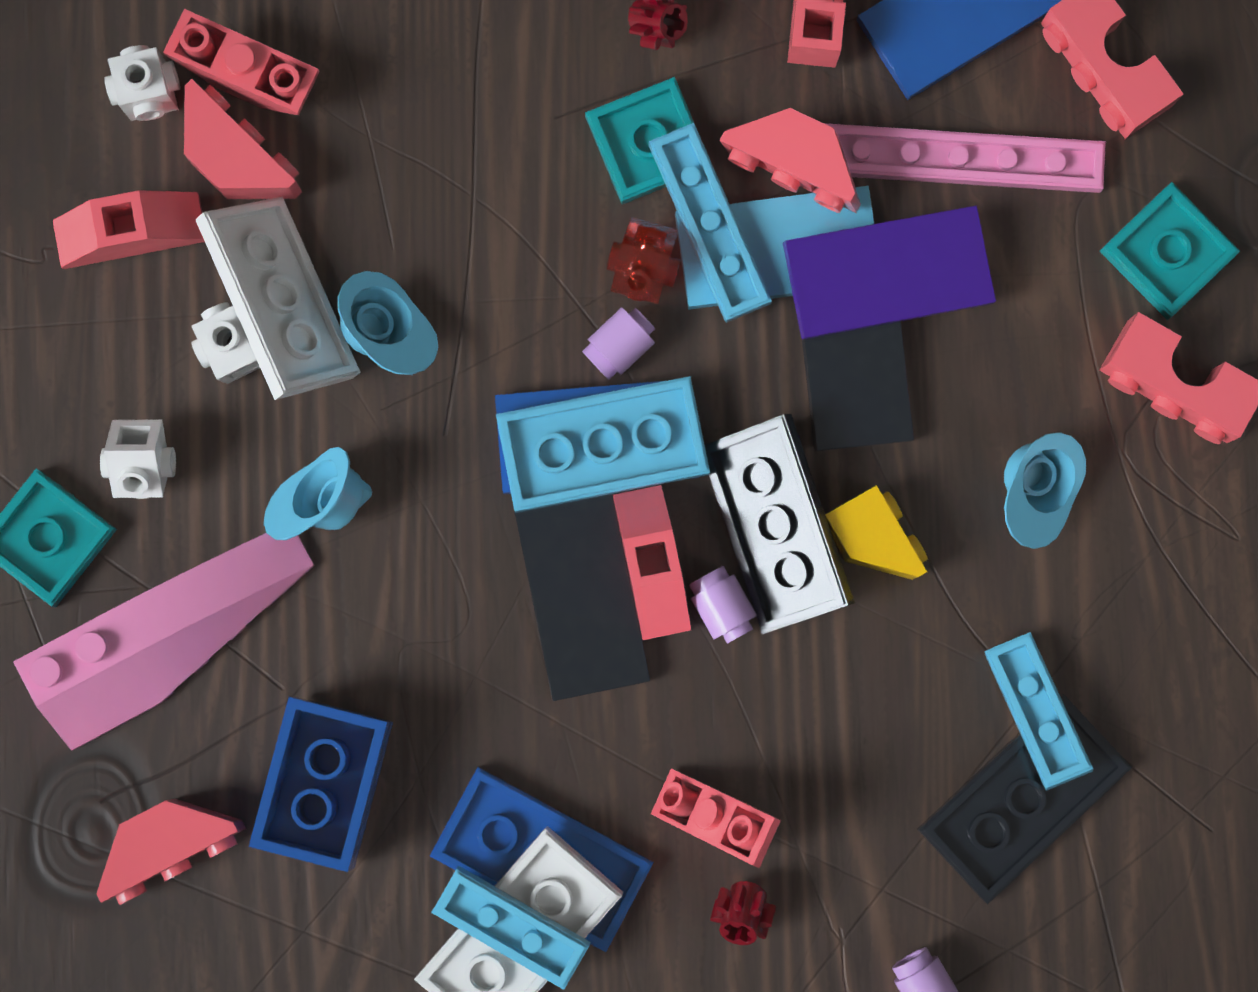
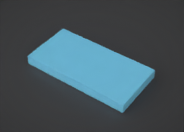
(765, 228)
(602, 444)

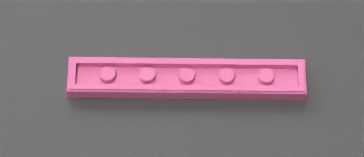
(973, 158)

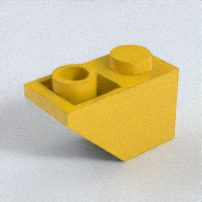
(872, 537)

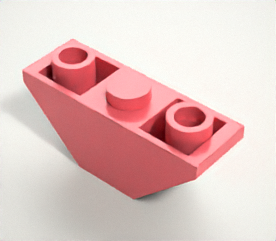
(240, 64)
(231, 152)
(797, 154)
(127, 226)
(652, 562)
(716, 817)
(162, 843)

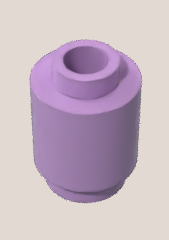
(619, 342)
(722, 605)
(922, 973)

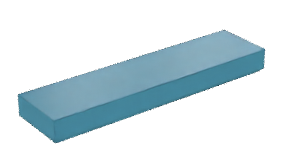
(709, 222)

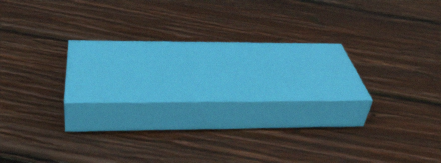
(1038, 711)
(511, 927)

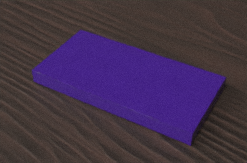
(889, 272)

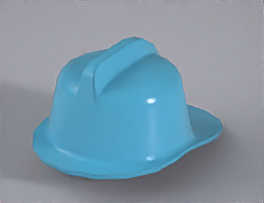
(385, 324)
(1042, 488)
(317, 496)

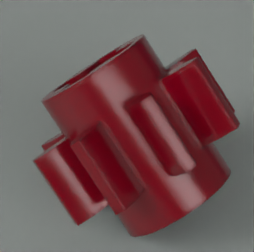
(657, 22)
(743, 913)

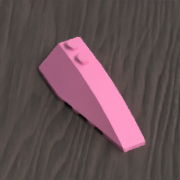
(156, 640)

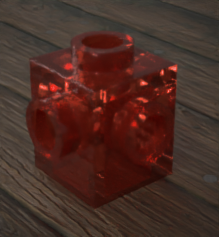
(644, 261)

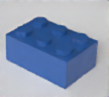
(321, 784)

